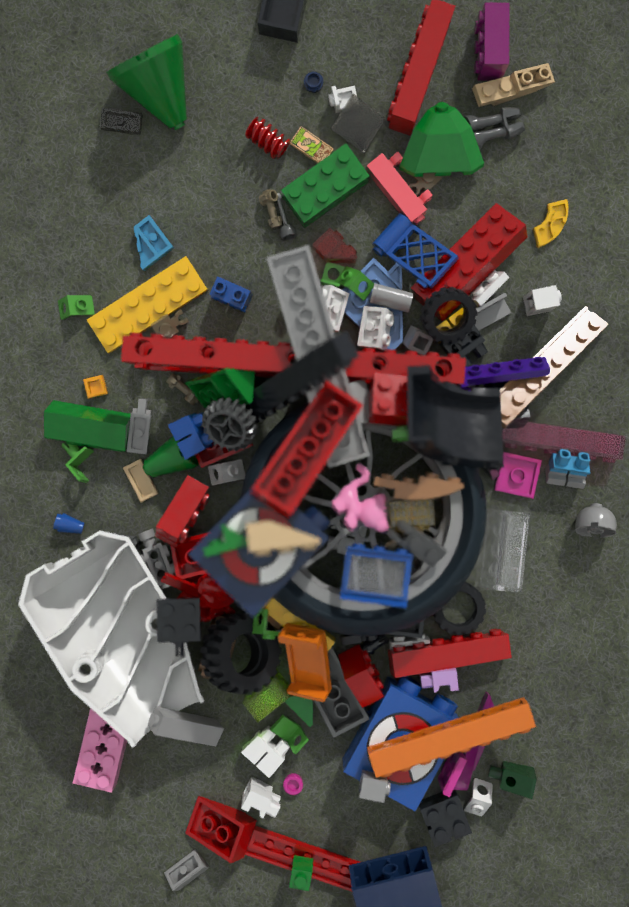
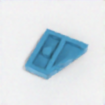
(150, 242)

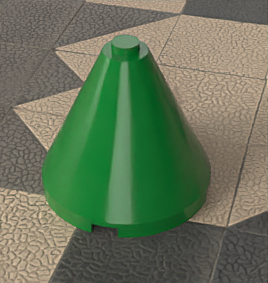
(156, 81)

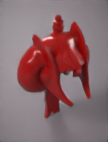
(213, 598)

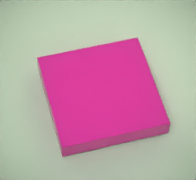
(518, 475)
(451, 772)

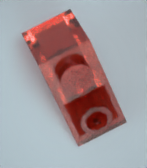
(333, 249)

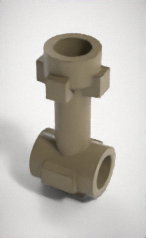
(267, 199)
(174, 381)

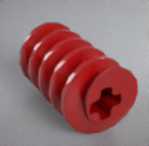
(266, 138)

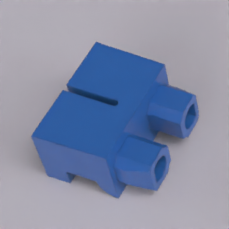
(228, 292)
(191, 426)

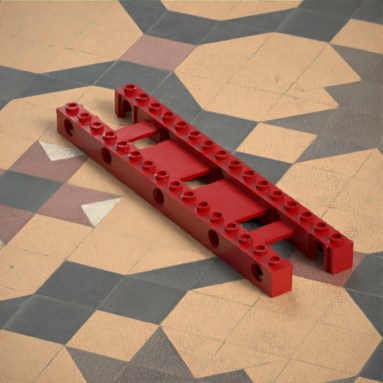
(268, 360)

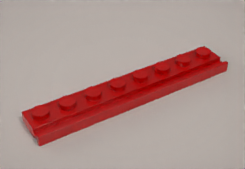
(280, 850)

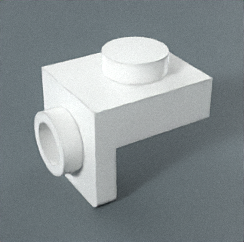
(339, 97)

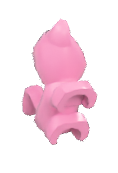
(370, 512)

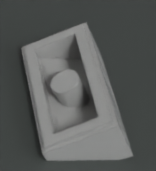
(361, 393)
(185, 870)

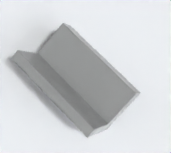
(491, 312)

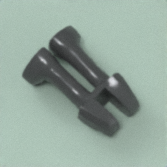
(507, 131)

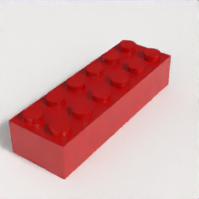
(420, 66)
(479, 255)
(306, 450)

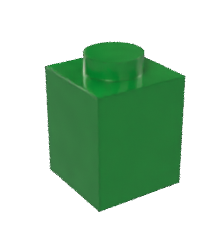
(301, 873)

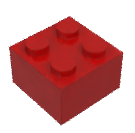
(388, 400)
(361, 675)

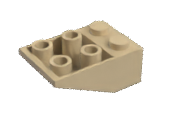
(270, 536)

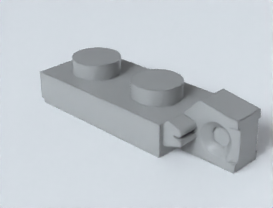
(139, 428)

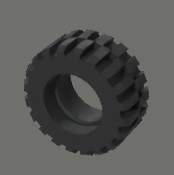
(218, 655)

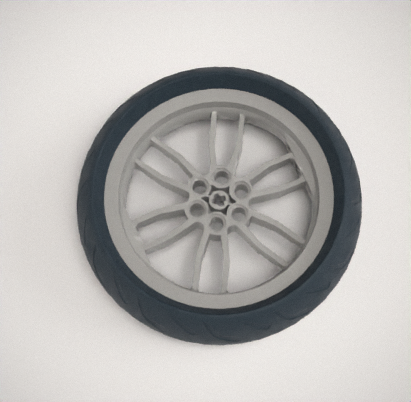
(429, 588)

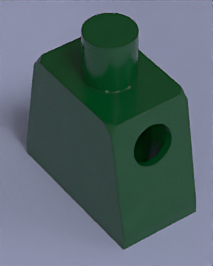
(515, 778)

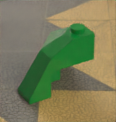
(442, 145)

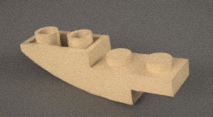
(513, 86)

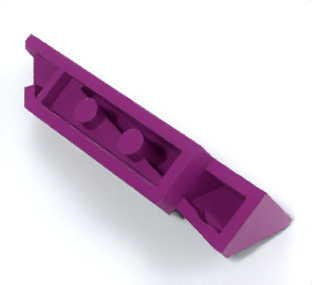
(473, 756)

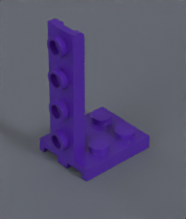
(505, 371)

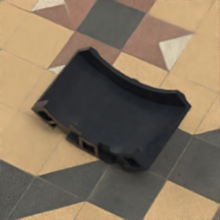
(454, 422)

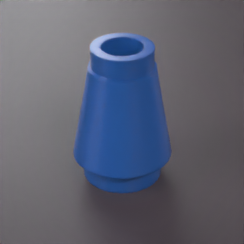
(68, 524)

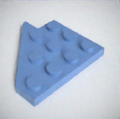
(381, 276)

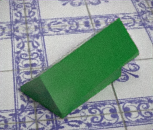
(223, 383)
(86, 426)

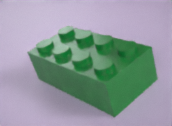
(325, 185)

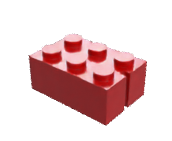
(182, 512)

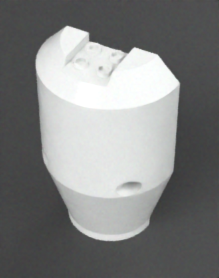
(103, 615)

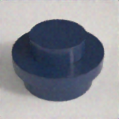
(313, 82)

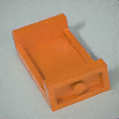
(307, 661)

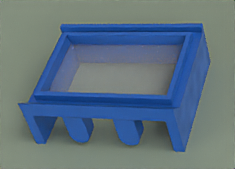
(376, 576)

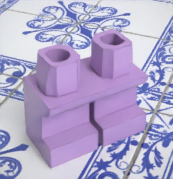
(440, 678)

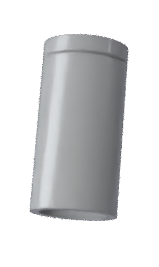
(391, 298)

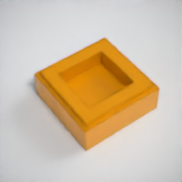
(95, 386)

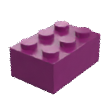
(492, 41)

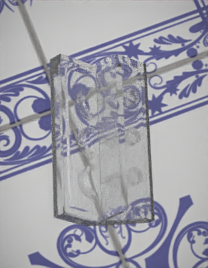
(503, 551)

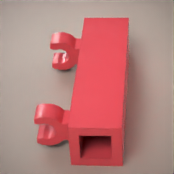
(396, 189)

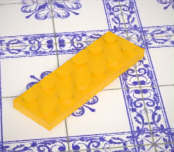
(147, 304)

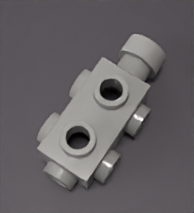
(161, 561)

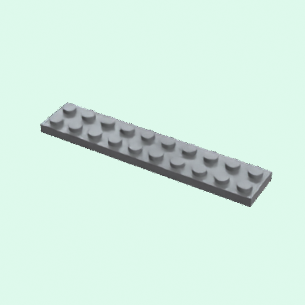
(308, 328)

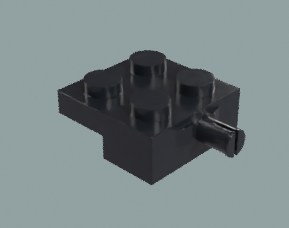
(178, 621)

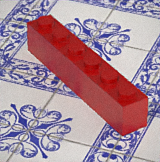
(450, 653)

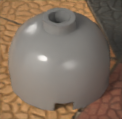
(596, 520)

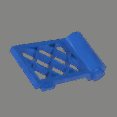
(394, 238)

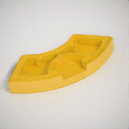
(553, 224)

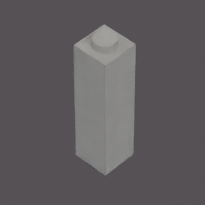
(185, 726)

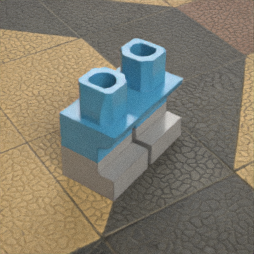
(568, 469)

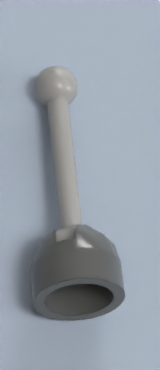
(287, 230)

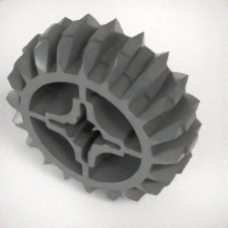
(229, 424)

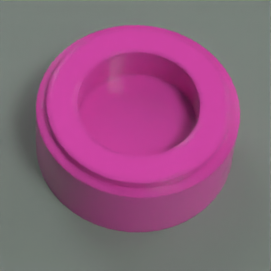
(293, 784)

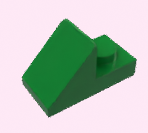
(233, 541)

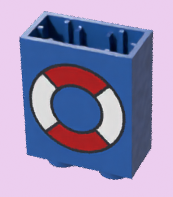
(395, 715)

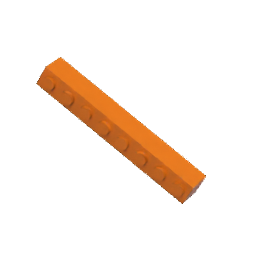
(451, 737)

